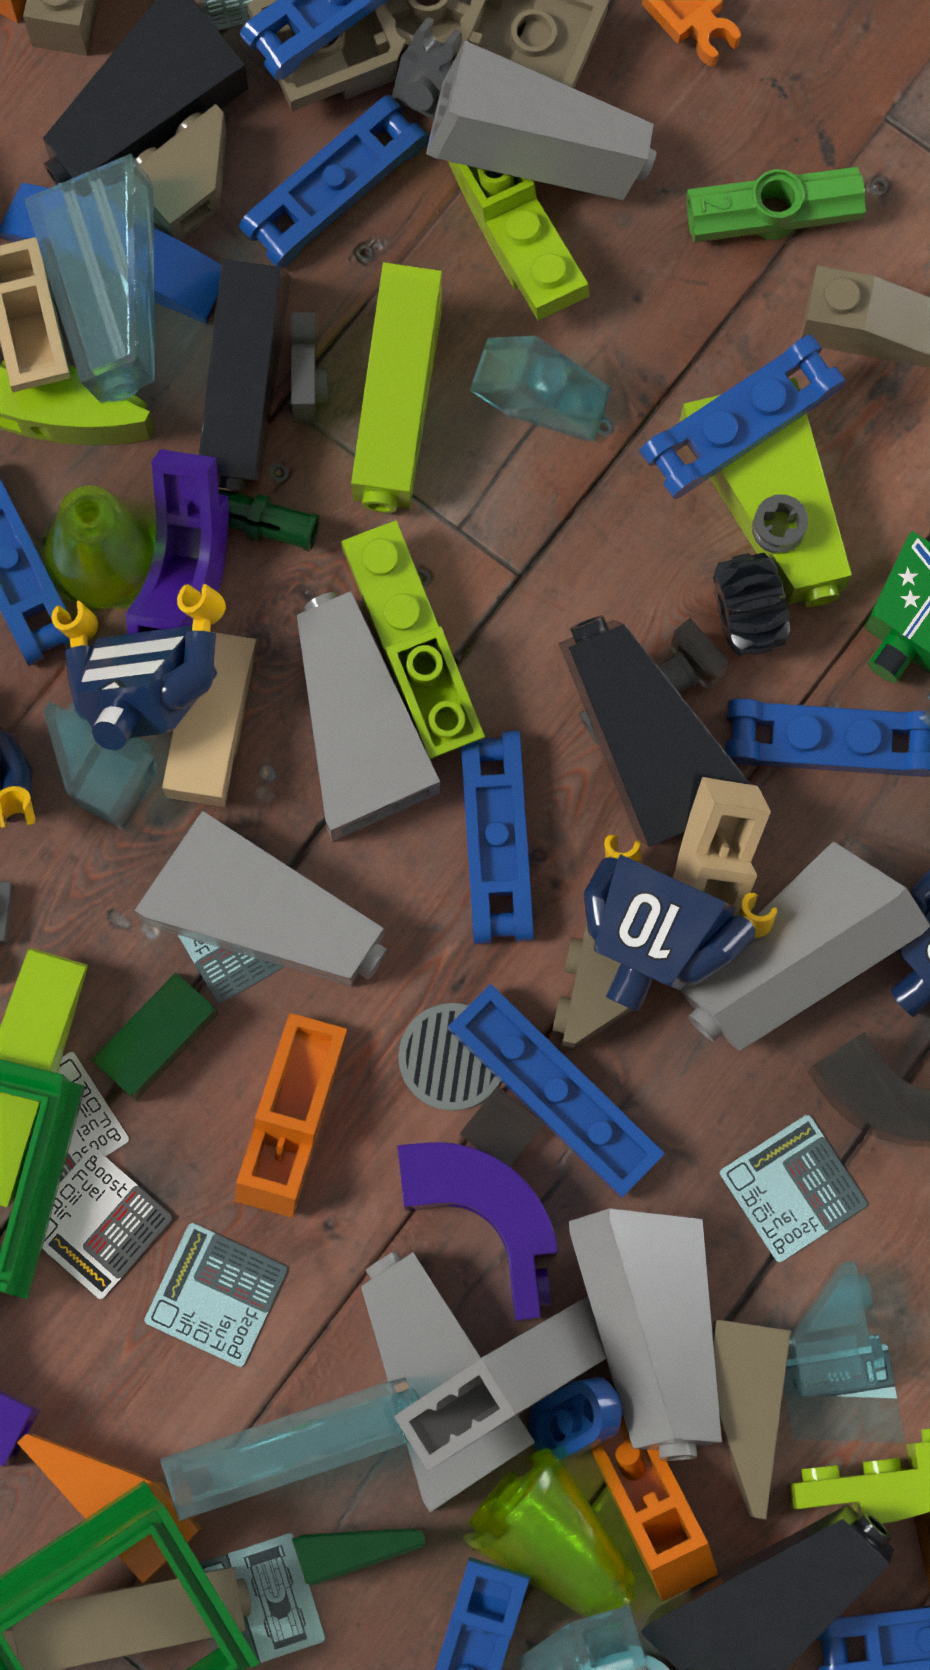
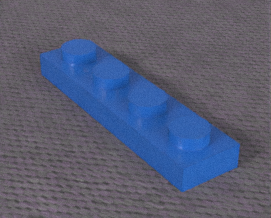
(555, 1091)

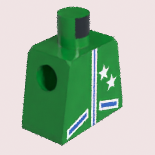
(903, 613)

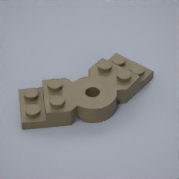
(537, 34)

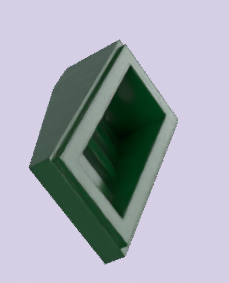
(338, 1553)

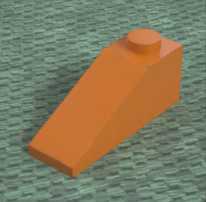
(95, 1483)
(655, 1515)

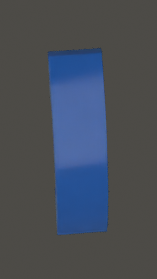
(182, 275)
(483, 1617)

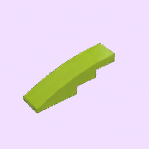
(34, 1036)

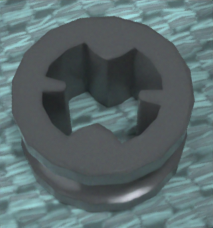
(792, 536)

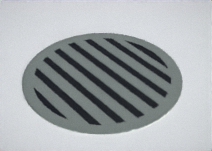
(439, 1065)

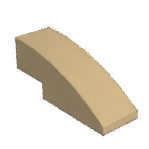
(29, 319)
(211, 730)
(722, 840)

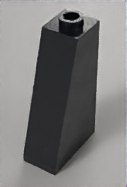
(145, 89)
(243, 369)
(643, 729)
(774, 1601)

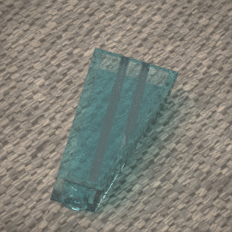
(101, 272)
(287, 1449)

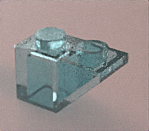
(540, 386)
(99, 778)
(832, 1339)
(592, 1643)

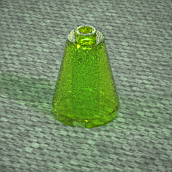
(99, 548)
(552, 1533)

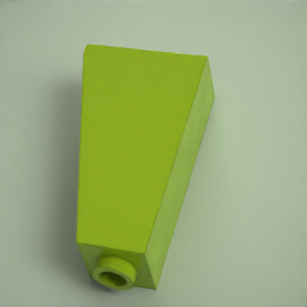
(397, 387)
(789, 467)

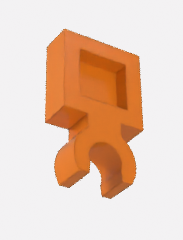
(696, 19)

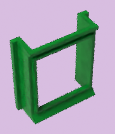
(41, 1170)
(98, 1542)

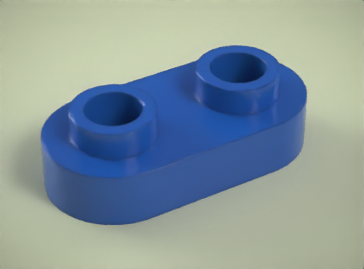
(576, 1417)

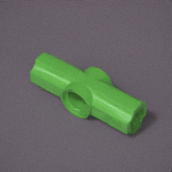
(811, 199)

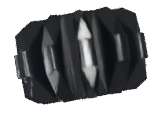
(751, 603)

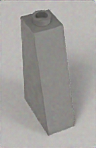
(536, 128)
(361, 729)
(253, 904)
(825, 932)
(654, 1324)
(428, 1347)
(502, 1384)

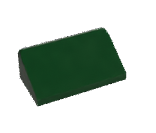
(155, 1036)

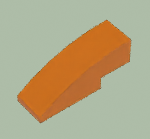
(290, 1115)

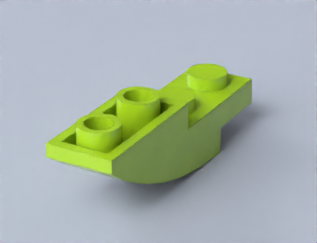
(522, 239)
(71, 414)
(412, 640)
(882, 1489)

